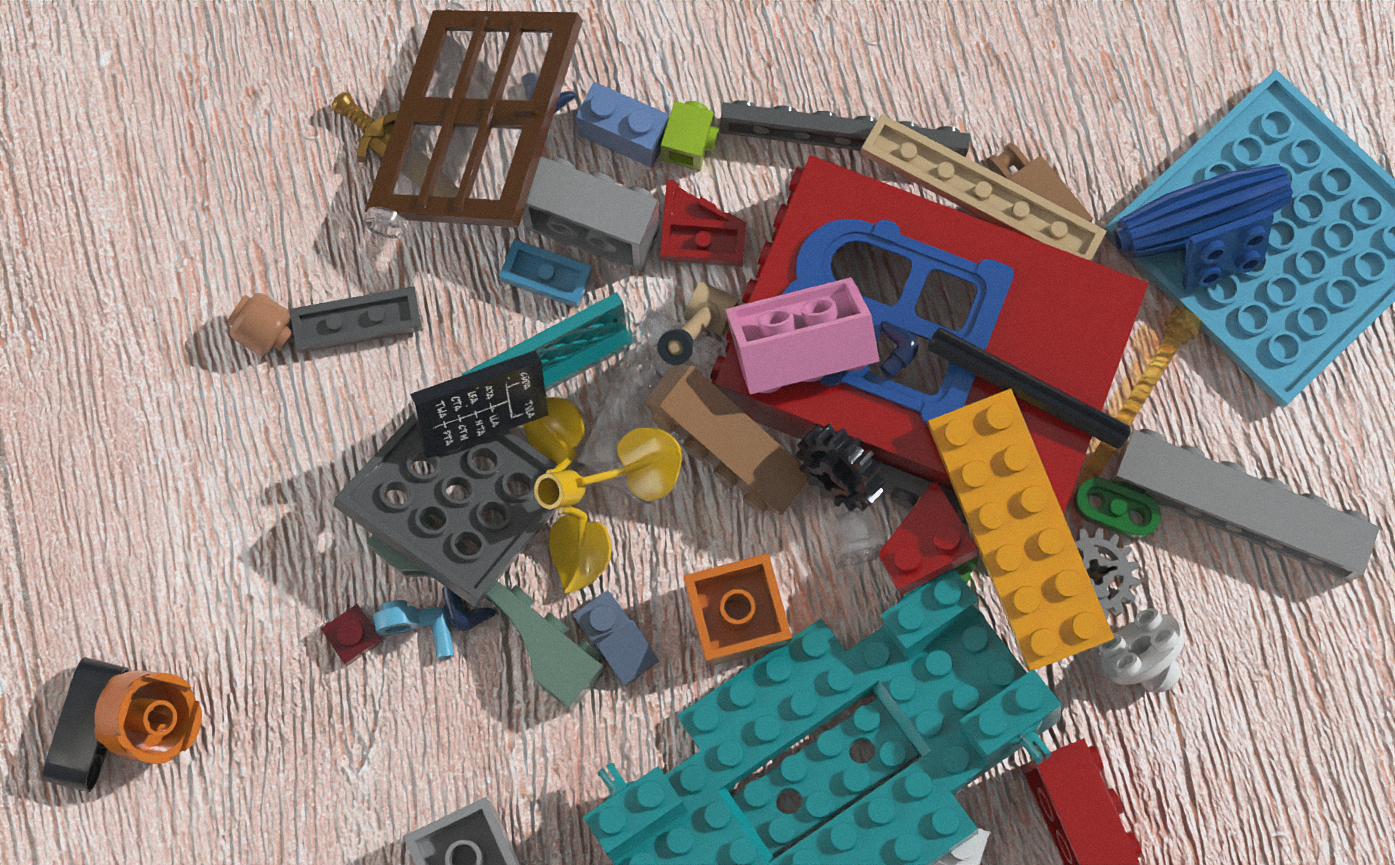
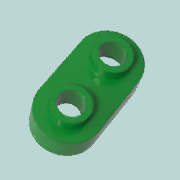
(1116, 506)

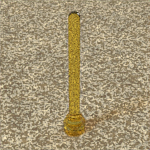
(1181, 328)

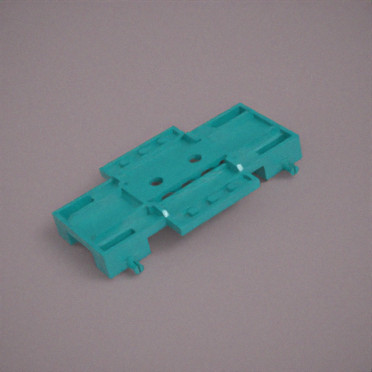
(941, 695)

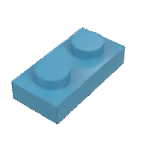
(546, 273)

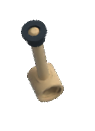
(703, 312)

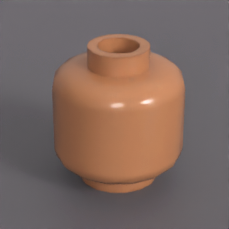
(260, 324)

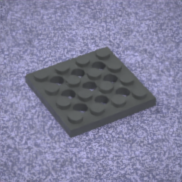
(435, 550)

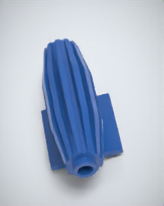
(1217, 221)

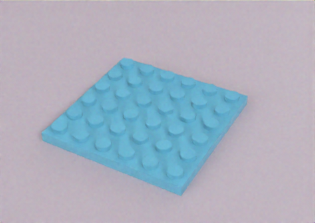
(1326, 251)

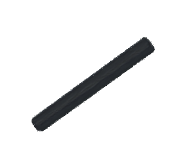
(1029, 388)

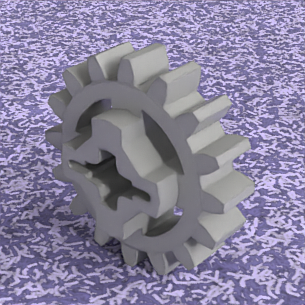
(1115, 569)

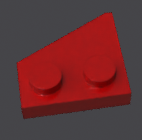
(699, 231)
(927, 543)

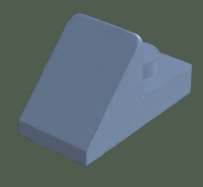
(616, 638)

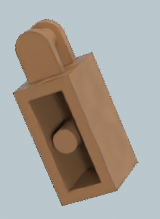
(1037, 178)

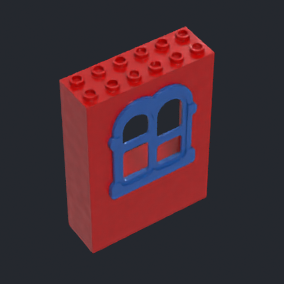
(1031, 308)

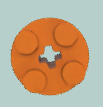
(124, 721)

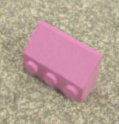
(802, 335)

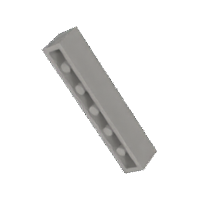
(1246, 505)

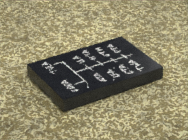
(480, 404)

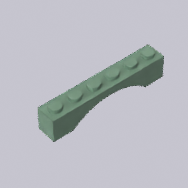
(556, 661)

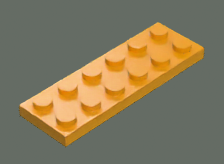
(1020, 530)

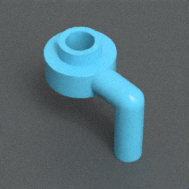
(399, 618)

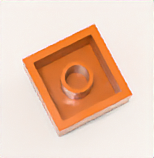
(737, 610)

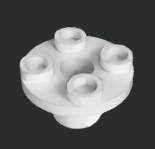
(1145, 652)

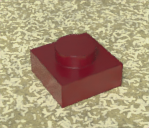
(351, 635)

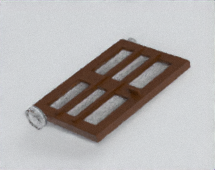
(473, 119)

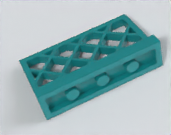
(574, 342)

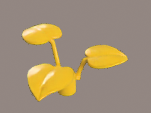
(583, 547)

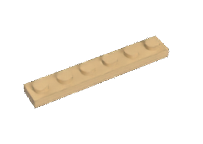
(979, 189)

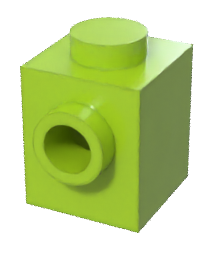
(689, 135)

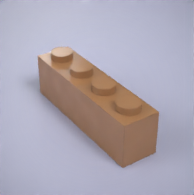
(726, 438)

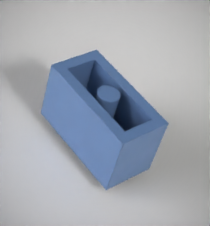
(622, 124)

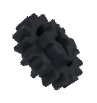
(840, 467)

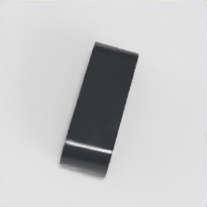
(75, 752)

